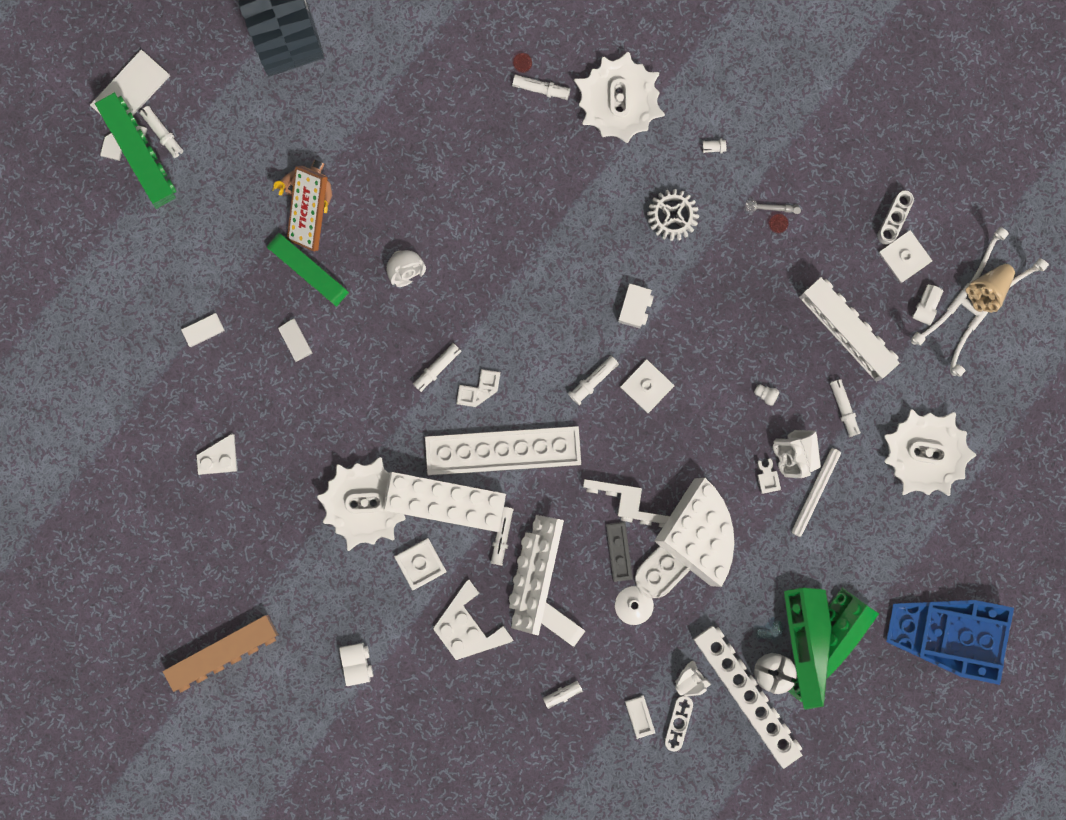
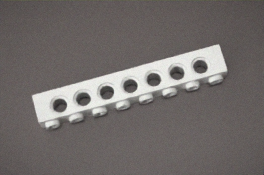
(783, 756)

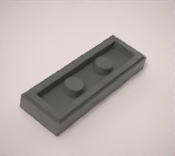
(619, 552)

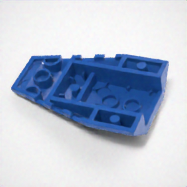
(955, 635)

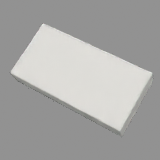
(202, 330)
(640, 717)

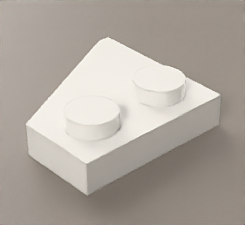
(218, 458)

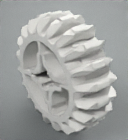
(666, 210)

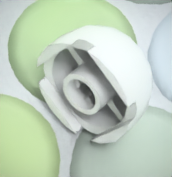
(404, 266)

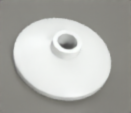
(624, 610)

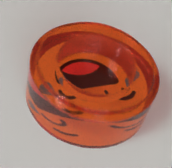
(522, 62)
(778, 223)

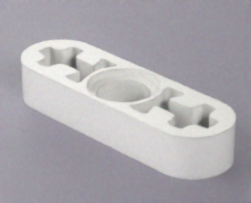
(680, 739)

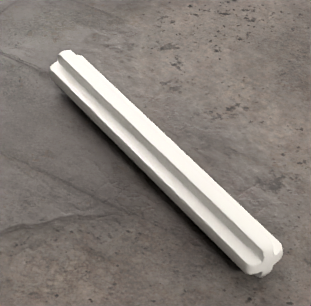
(816, 492)

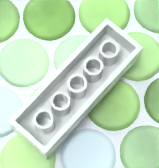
(849, 329)
(444, 502)

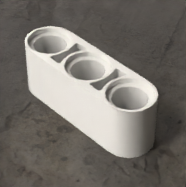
(899, 209)
(561, 625)

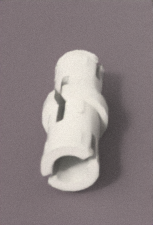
(562, 694)

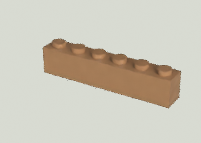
(220, 653)

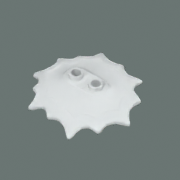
(637, 100)
(928, 435)
(364, 522)

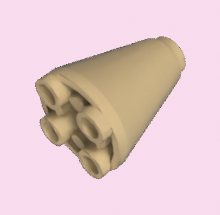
(991, 288)

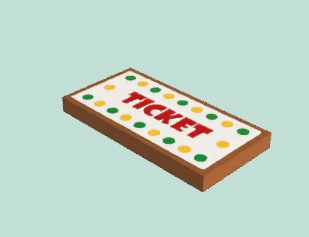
(307, 208)

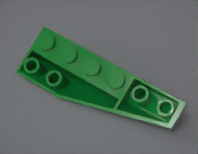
(849, 623)
(810, 640)

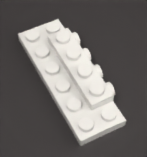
(534, 574)

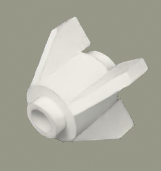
(691, 681)

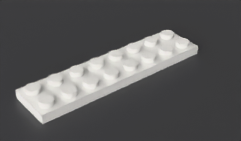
(503, 450)

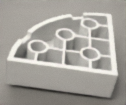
(700, 533)

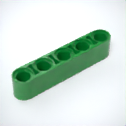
(307, 269)

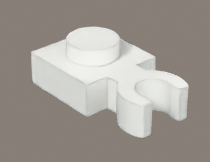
(768, 480)

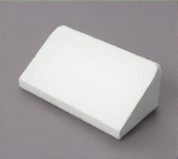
(295, 340)

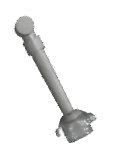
(751, 206)

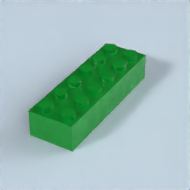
(133, 146)

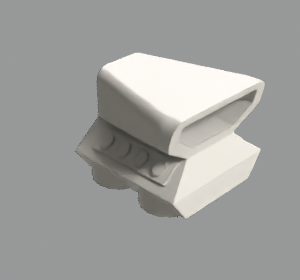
(798, 453)

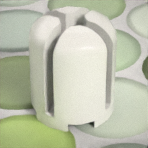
(780, 683)

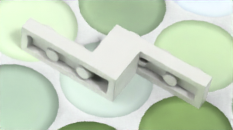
(628, 503)

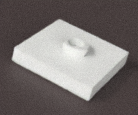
(905, 256)
(647, 386)
(420, 564)

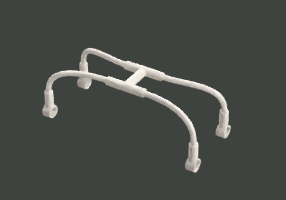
(918, 338)

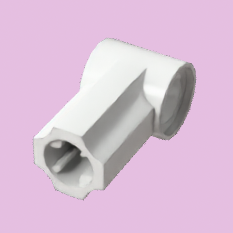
(926, 308)

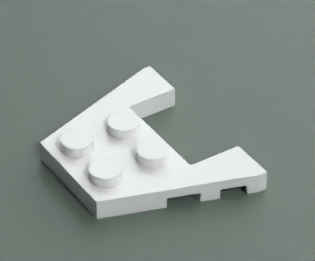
(461, 632)

